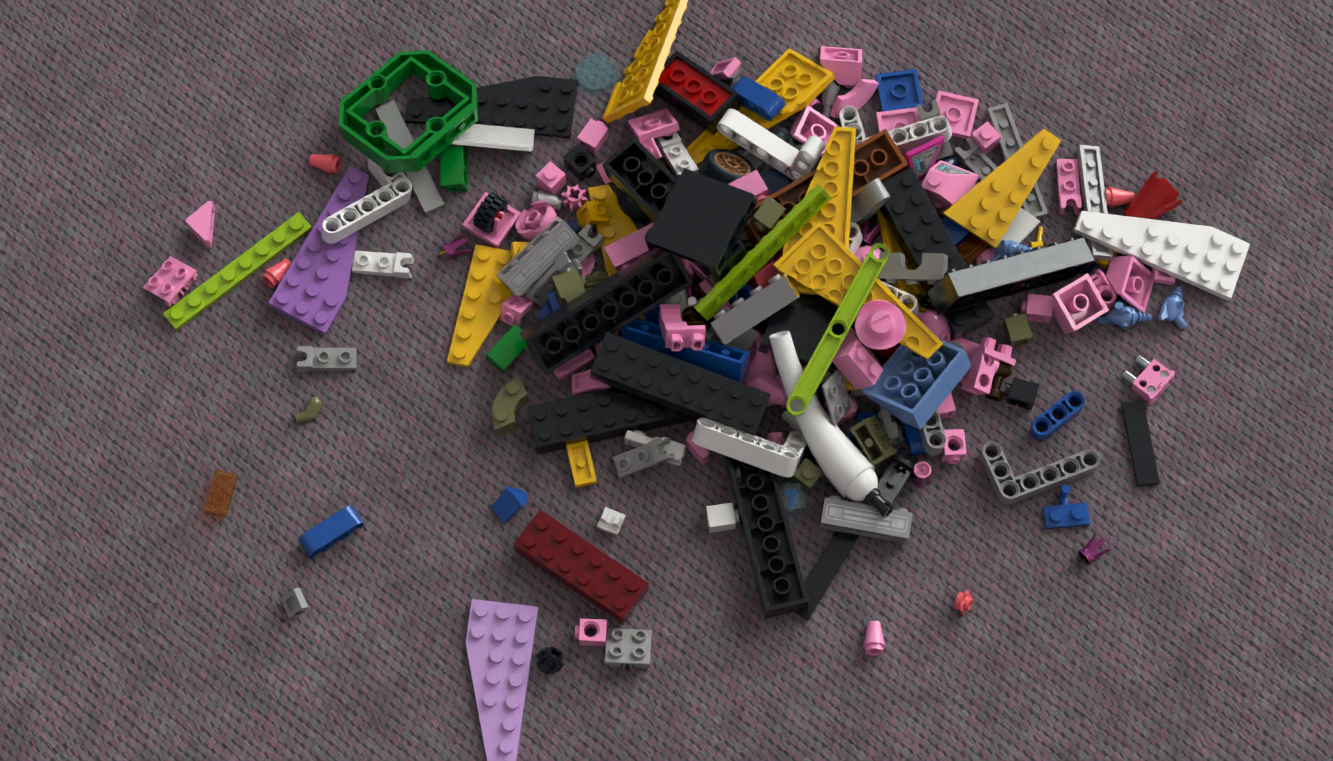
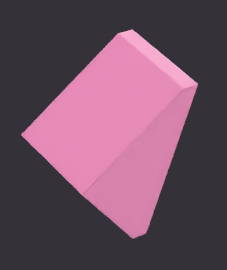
(202, 223)

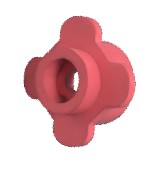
(963, 602)

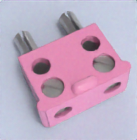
(1153, 381)

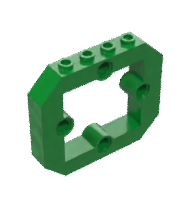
(440, 132)

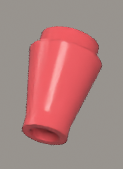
(326, 162)
(1118, 197)
(274, 274)

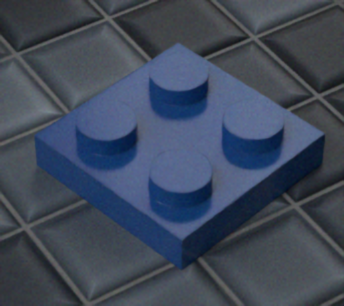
(899, 90)

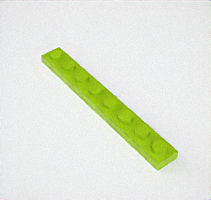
(762, 252)
(237, 271)

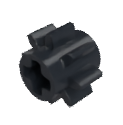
(549, 660)

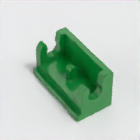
(454, 169)
(506, 349)

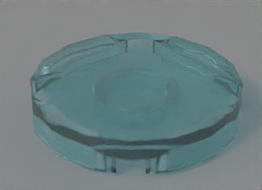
(596, 72)

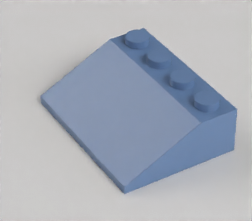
(916, 386)

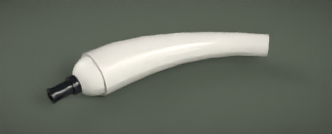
(833, 451)

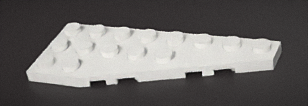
(1183, 250)

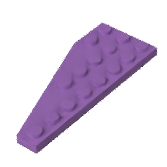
(321, 271)

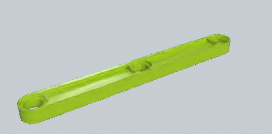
(830, 342)

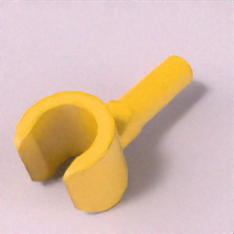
(1039, 242)

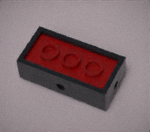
(695, 92)

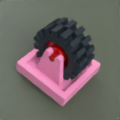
(491, 219)

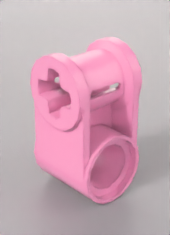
(1104, 287)

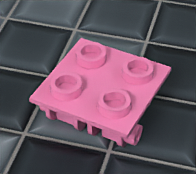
(170, 280)

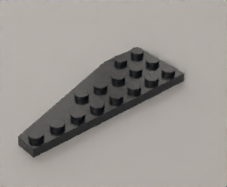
(523, 103)

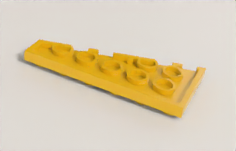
(998, 197)
(480, 304)

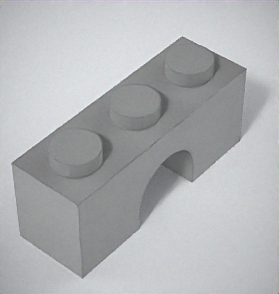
(930, 270)

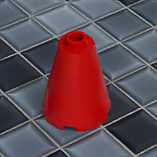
(1153, 199)

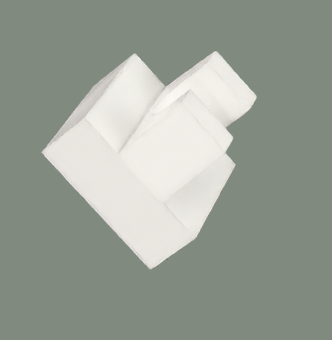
(611, 521)

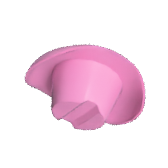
(880, 325)

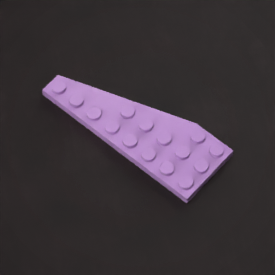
(499, 660)

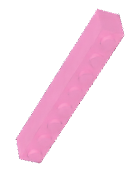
(634, 245)

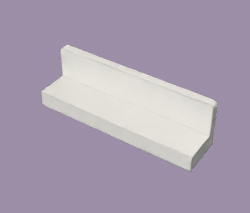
(497, 137)

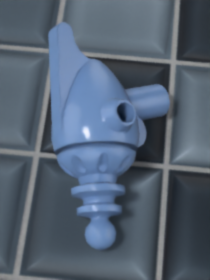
(1009, 248)
(1173, 308)
(1124, 316)

